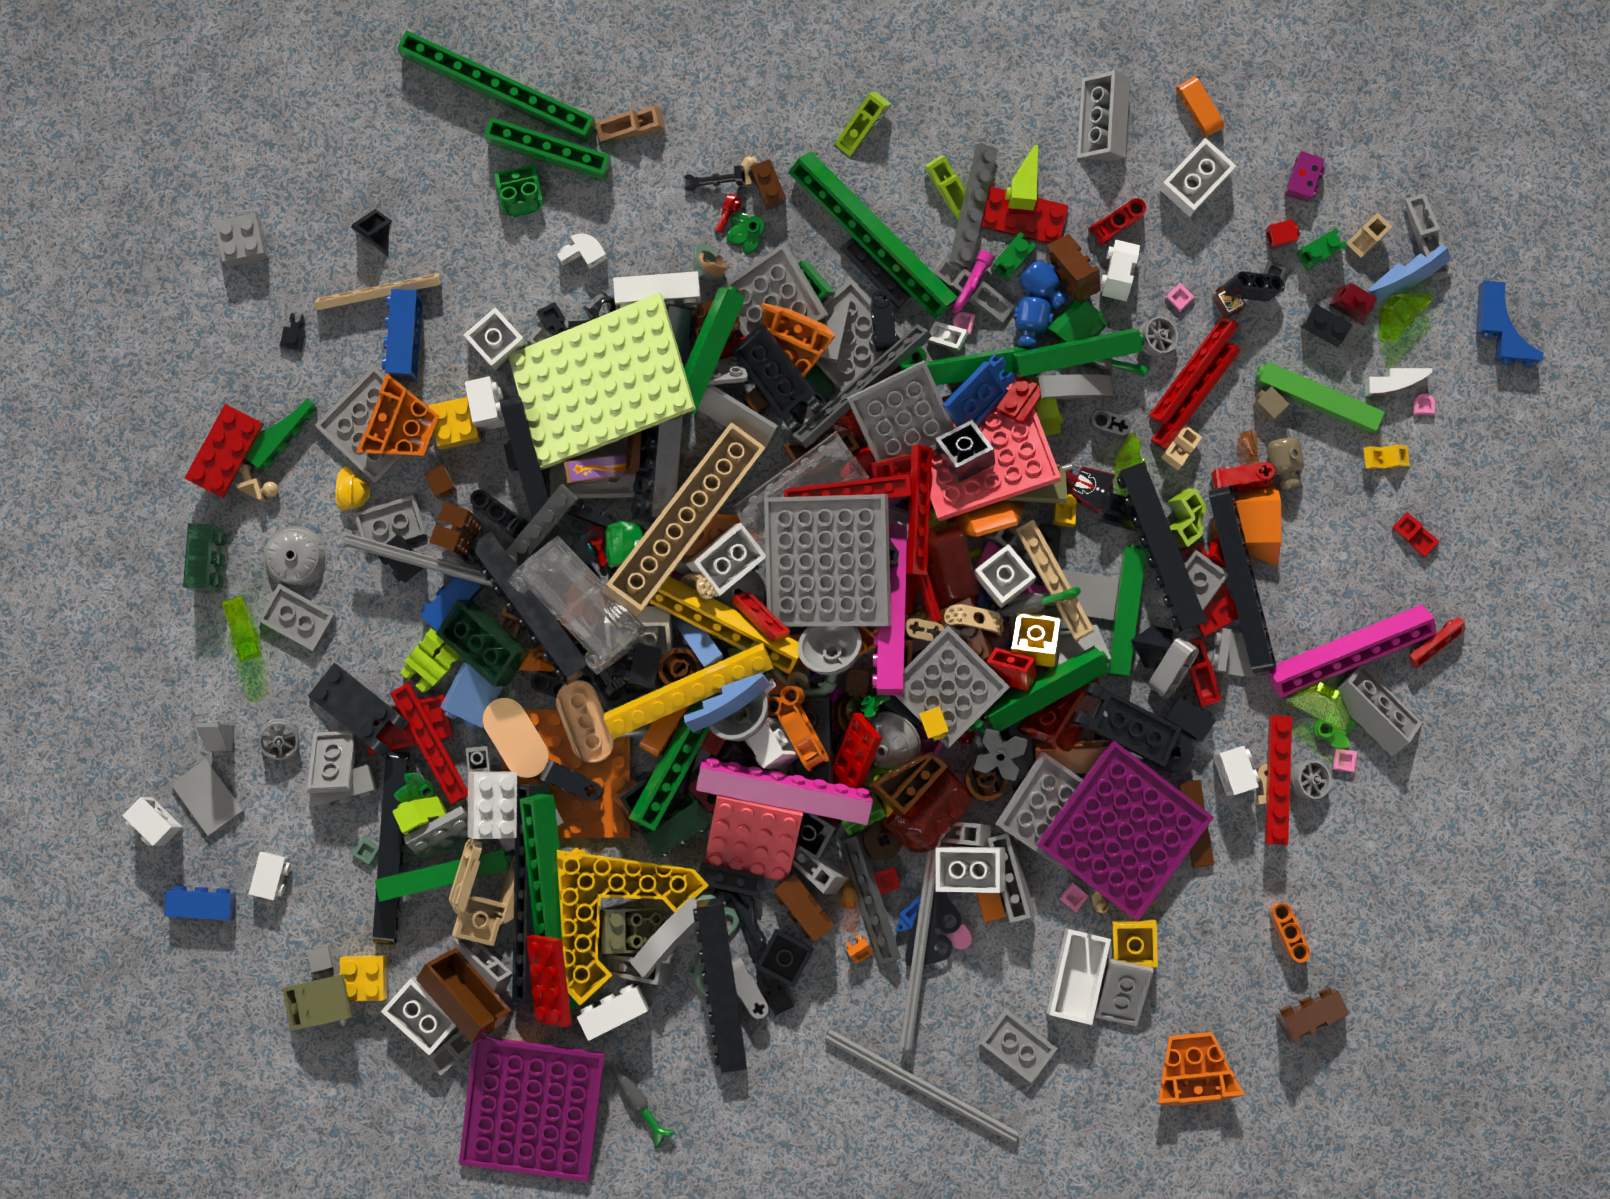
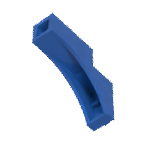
(1495, 321)

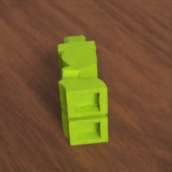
(429, 665)

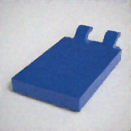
(979, 392)

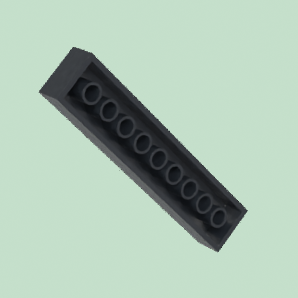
(661, 443)

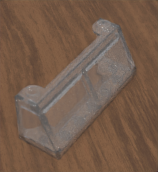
(823, 464)
(579, 603)

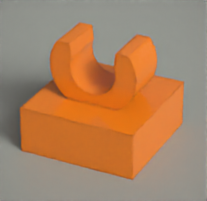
(860, 950)

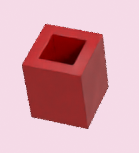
(1282, 234)

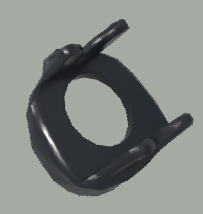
(593, 312)

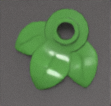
(1334, 736)

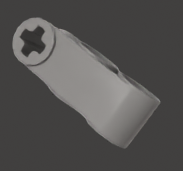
(748, 990)

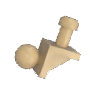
(254, 487)

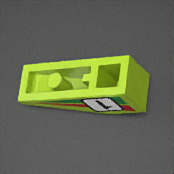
(862, 122)

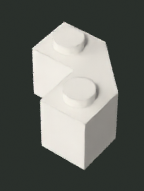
(1119, 277)

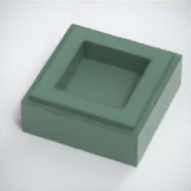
(366, 851)

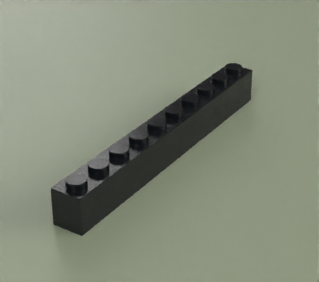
(523, 917)

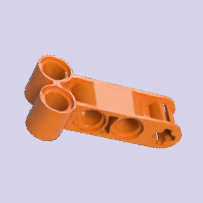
(798, 727)

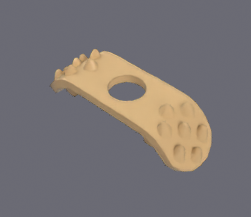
(700, 584)
(964, 615)

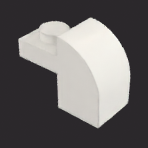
(583, 246)

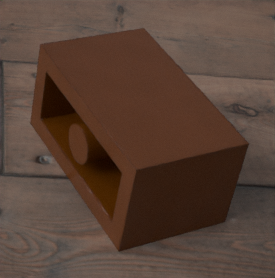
(768, 184)

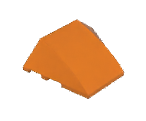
(798, 335)
(398, 423)
(990, 518)
(1260, 523)
(1196, 1072)

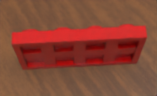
(1041, 224)
(224, 451)
(1221, 608)
(398, 739)
(856, 753)
(549, 980)

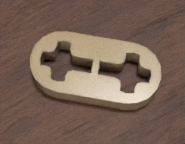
(924, 624)

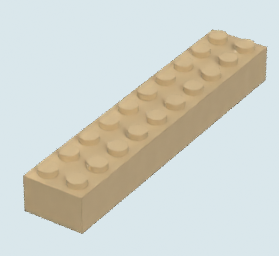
(683, 520)

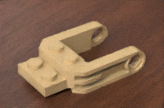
(479, 916)

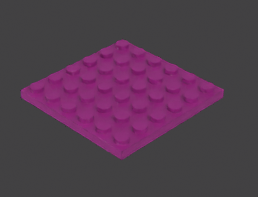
(1124, 830)
(531, 1108)

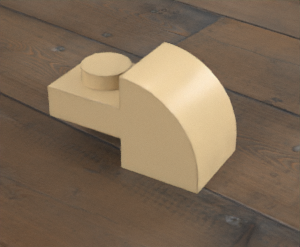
(1369, 235)
(1181, 447)

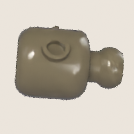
(1287, 459)

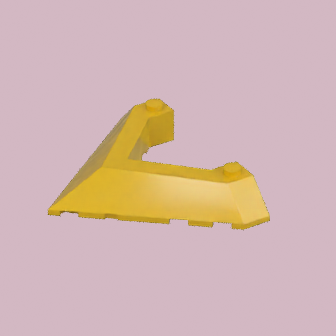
(583, 883)

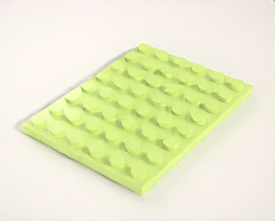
(601, 381)

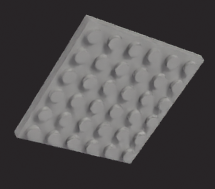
(828, 560)

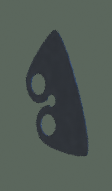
(940, 907)

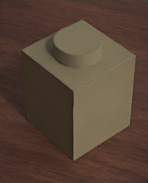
(1270, 403)

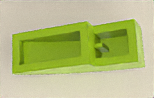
(947, 183)

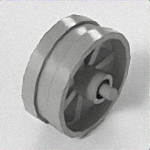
(1159, 336)
(278, 739)
(1310, 780)

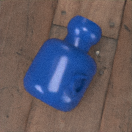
(1042, 282)
(1032, 319)

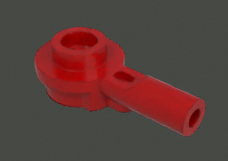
(731, 204)
(597, 543)

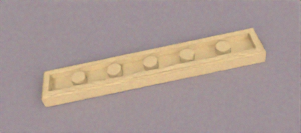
(376, 291)
(1054, 579)

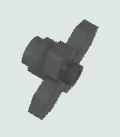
(1000, 754)

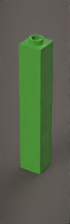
(1320, 397)

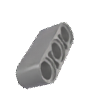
(1173, 668)

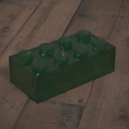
(482, 643)

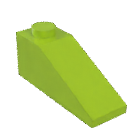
(1023, 188)

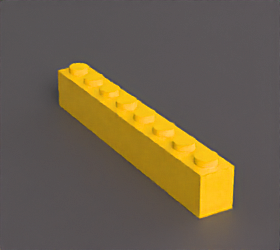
(723, 622)
(686, 691)

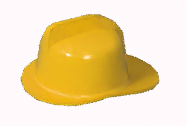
(350, 490)

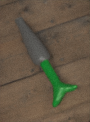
(1106, 364)
(1037, 603)
(639, 1104)

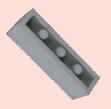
(1016, 890)

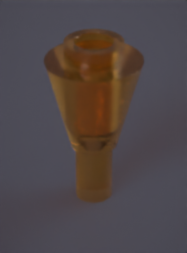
(1250, 445)
(848, 895)

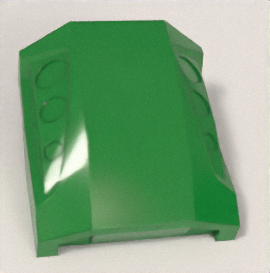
(519, 191)
(1078, 322)
(620, 541)

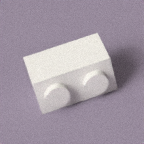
(269, 876)

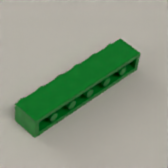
(548, 149)
(668, 774)

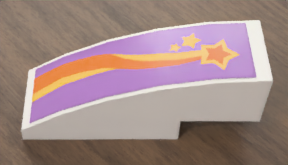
(1394, 381)

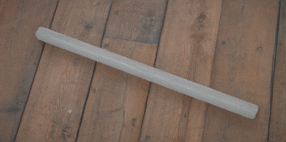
(415, 559)
(919, 950)
(922, 1086)

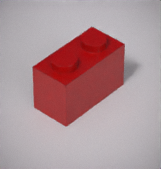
(1013, 668)

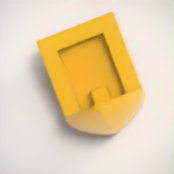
(1065, 513)

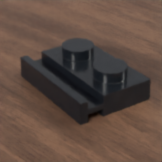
(1116, 512)

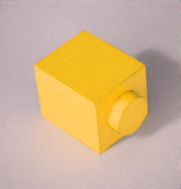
(934, 723)

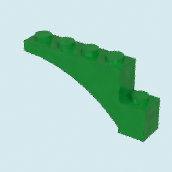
(275, 438)

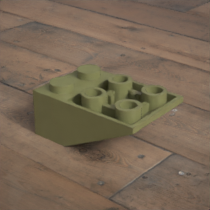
(628, 928)
(317, 1002)

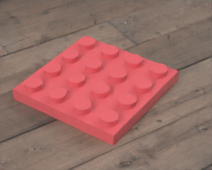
(753, 837)

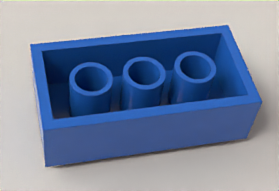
(403, 334)

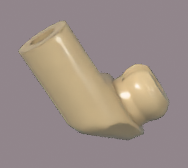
(747, 163)
(1099, 902)

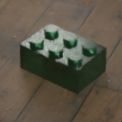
(204, 558)
(677, 826)

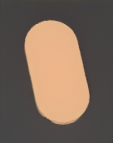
(584, 721)
(515, 737)

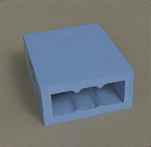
(469, 696)

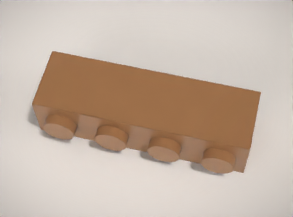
(1079, 759)

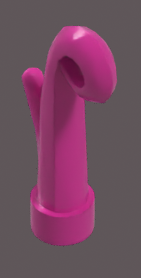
(984, 261)

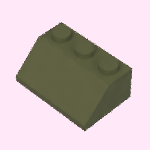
(1052, 493)

